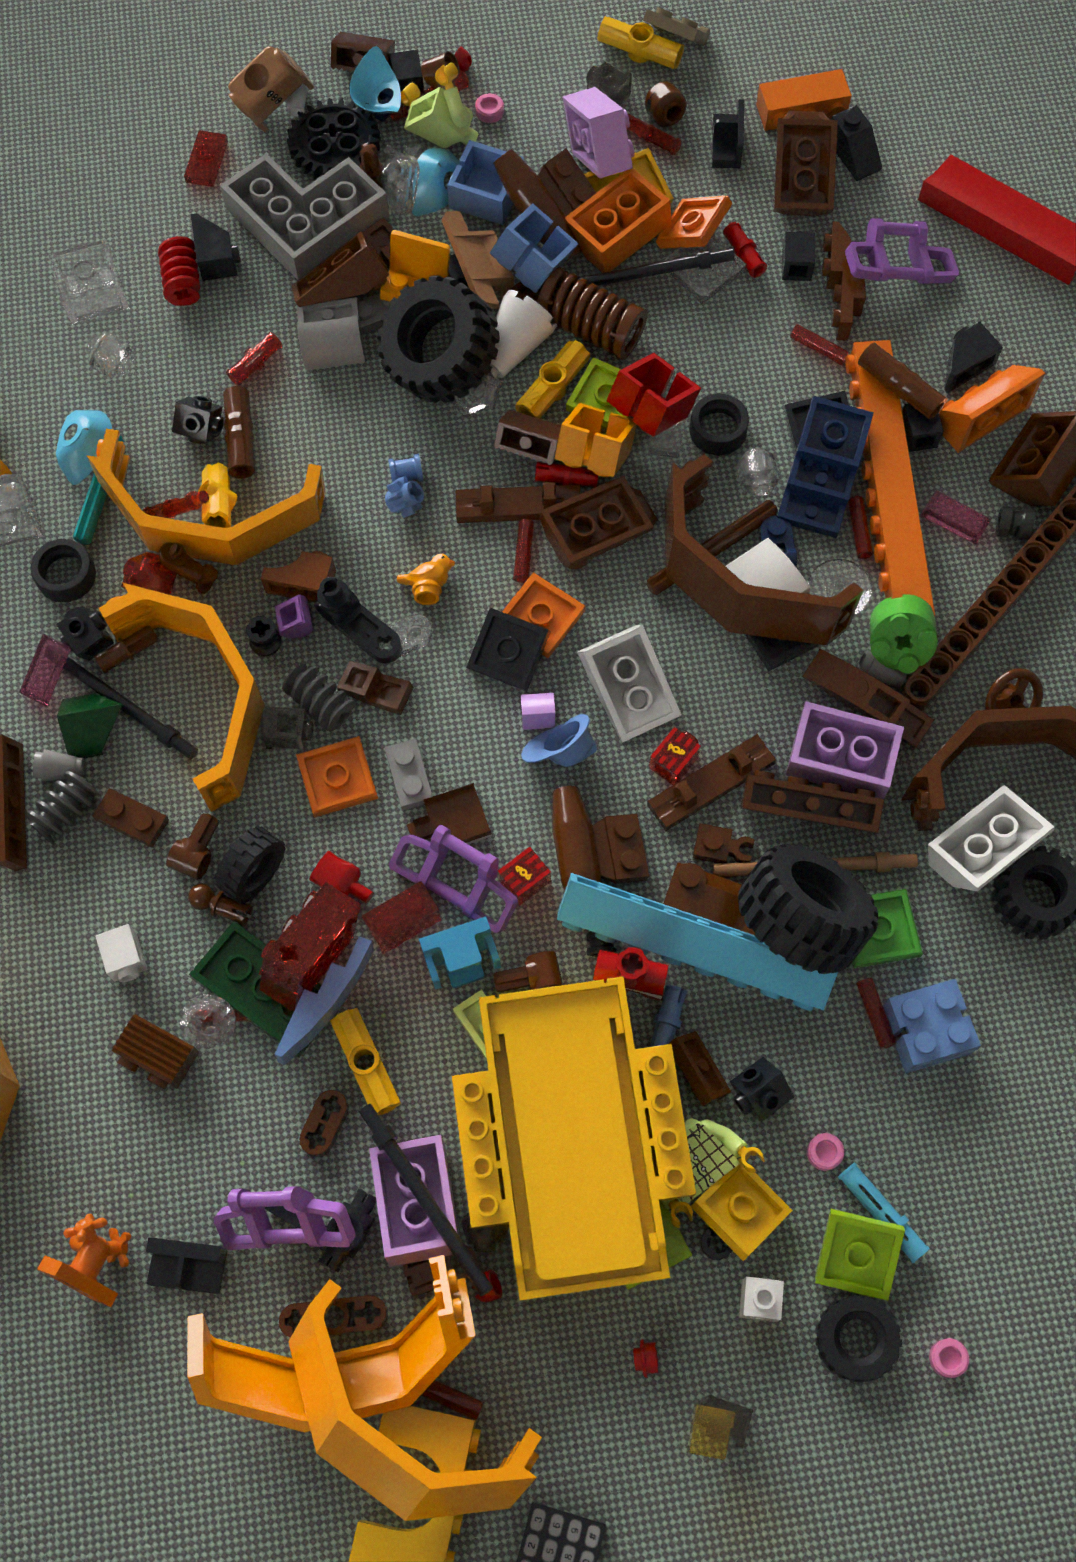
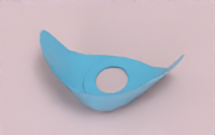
(372, 77)
(430, 189)
(72, 453)

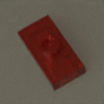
(206, 158)

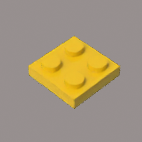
(741, 1210)

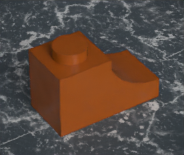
(299, 577)

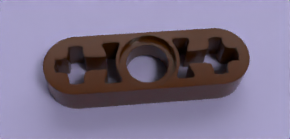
(360, 1305)

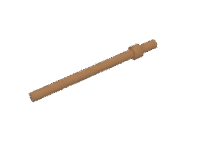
(880, 862)

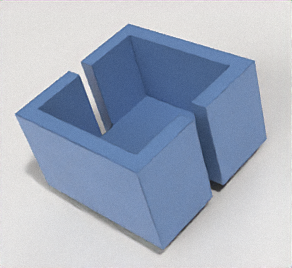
(477, 186)
(519, 249)
(932, 1025)

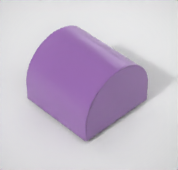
(294, 617)

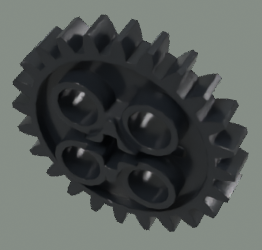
(330, 136)

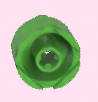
(903, 633)

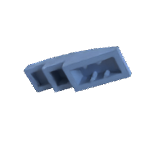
(318, 1009)

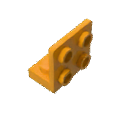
(411, 260)

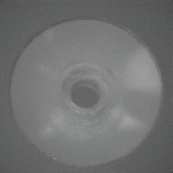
(837, 575)

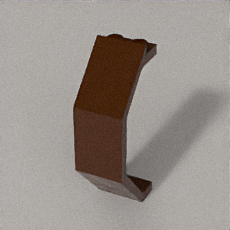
(728, 599)
(988, 728)

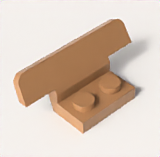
(479, 267)

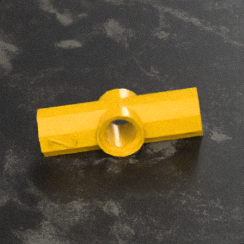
(640, 42)
(561, 369)
(221, 499)
(356, 1042)

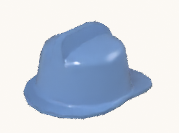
(563, 744)

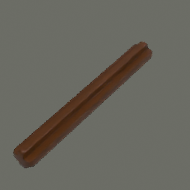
(721, 540)

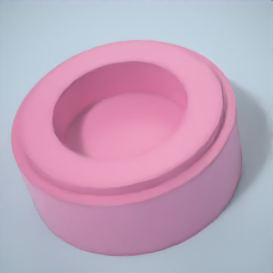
(489, 108)
(825, 1152)
(949, 1358)

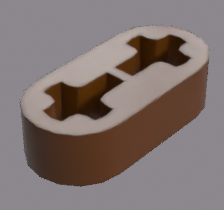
(316, 1119)

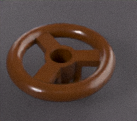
(1007, 695)

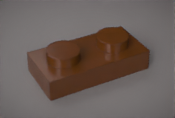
(130, 817)
(699, 1068)

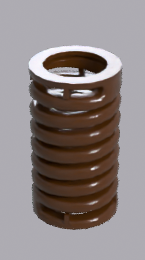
(592, 313)

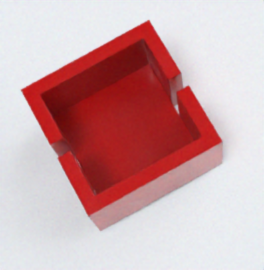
(640, 393)

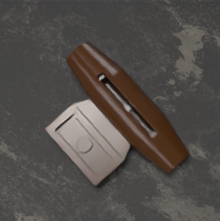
(555, 190)
(603, 850)

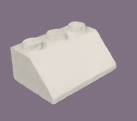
(987, 840)

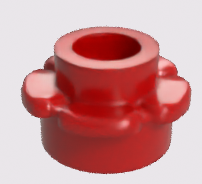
(646, 1358)

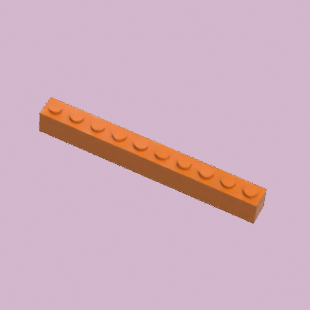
(889, 485)

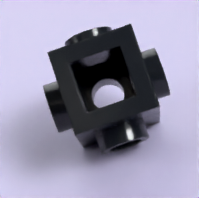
(197, 419)
(84, 632)
(761, 1090)

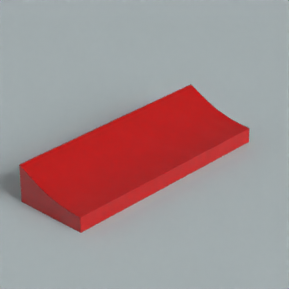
(1003, 217)

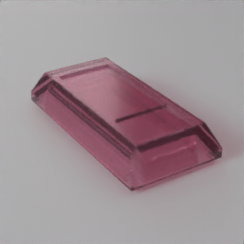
(955, 517)
(45, 670)

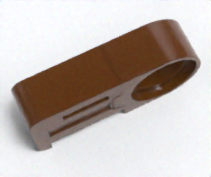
(421, 1278)

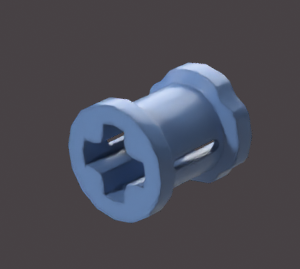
(407, 467)

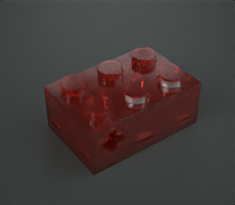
(308, 945)

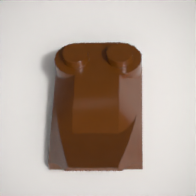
(805, 164)
(596, 522)
(706, 896)

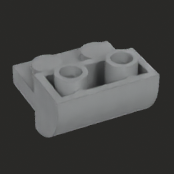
(330, 334)

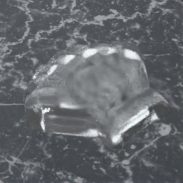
(481, 397)

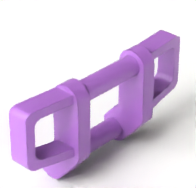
(918, 253)
(487, 864)
(294, 1199)

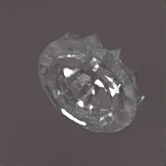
(201, 1007)

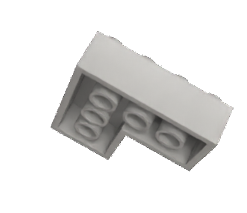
(305, 223)

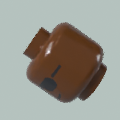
(665, 103)

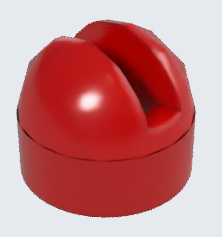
(464, 59)
(495, 1293)

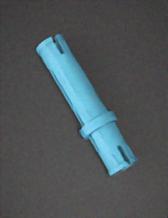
(852, 1178)

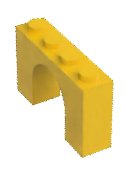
(448, 1442)

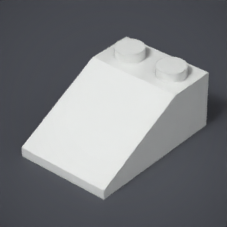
(629, 682)

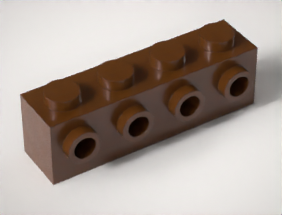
(813, 804)

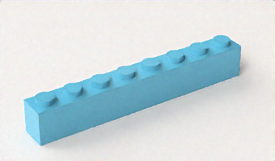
(690, 940)

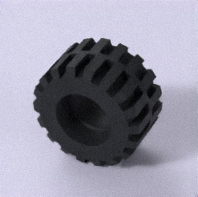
(1020, 911)

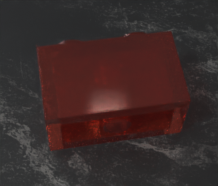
(401, 917)

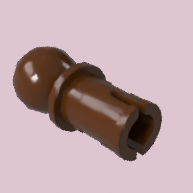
(203, 897)

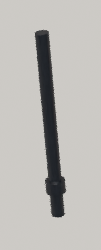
(702, 260)
(165, 734)
(385, 1140)

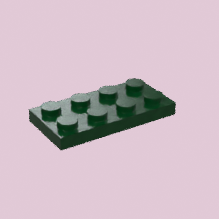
(233, 974)

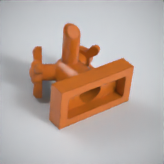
(89, 1260)

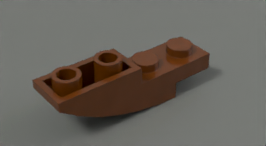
(847, 290)
(867, 695)

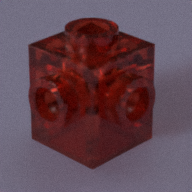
(148, 573)

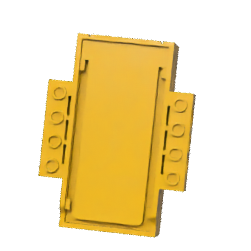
(573, 1138)

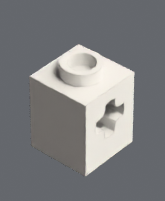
(121, 953)
(761, 1299)

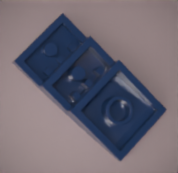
(825, 466)

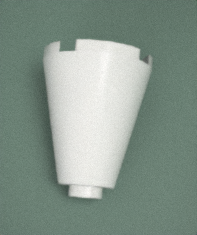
(521, 330)

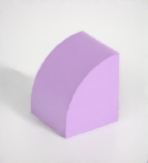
(538, 711)

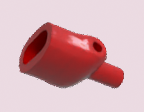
(340, 875)

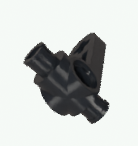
(344, 612)
(360, 1217)

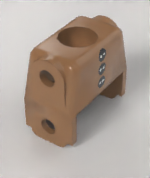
(266, 84)

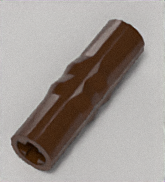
(902, 381)
(238, 431)

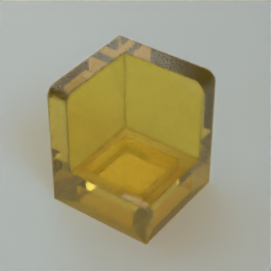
(710, 1431)

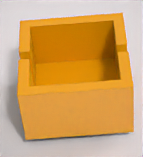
(583, 444)

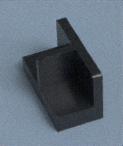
(728, 138)
(186, 1265)

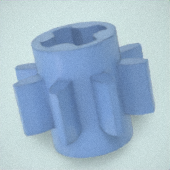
(404, 497)

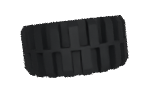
(411, 320)
(807, 908)

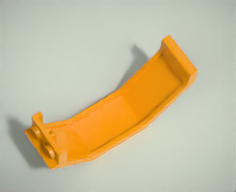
(202, 541)
(159, 610)
(374, 1375)
(375, 1460)

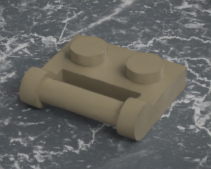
(685, 28)

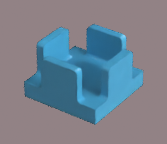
(460, 952)

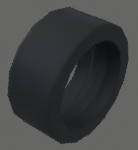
(719, 404)
(56, 550)

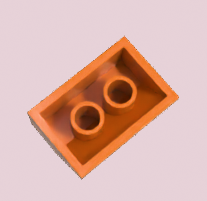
(619, 220)
(989, 405)

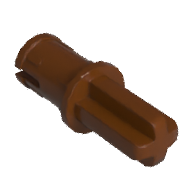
(370, 163)
(126, 648)

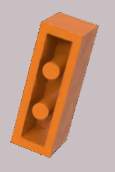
(814, 92)

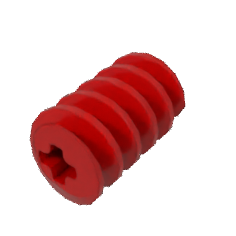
(179, 271)

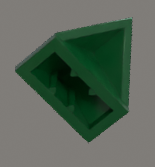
(87, 723)

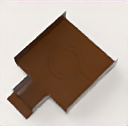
(455, 810)

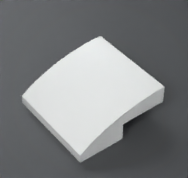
(769, 568)

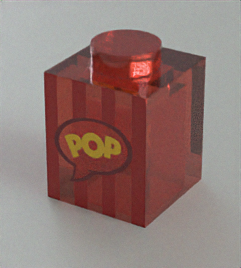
(675, 755)
(524, 875)

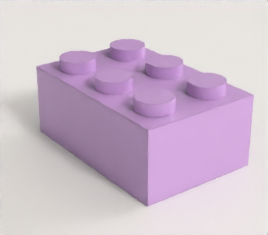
(598, 132)
(844, 749)
(404, 1226)

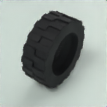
(249, 864)
(886, 1332)

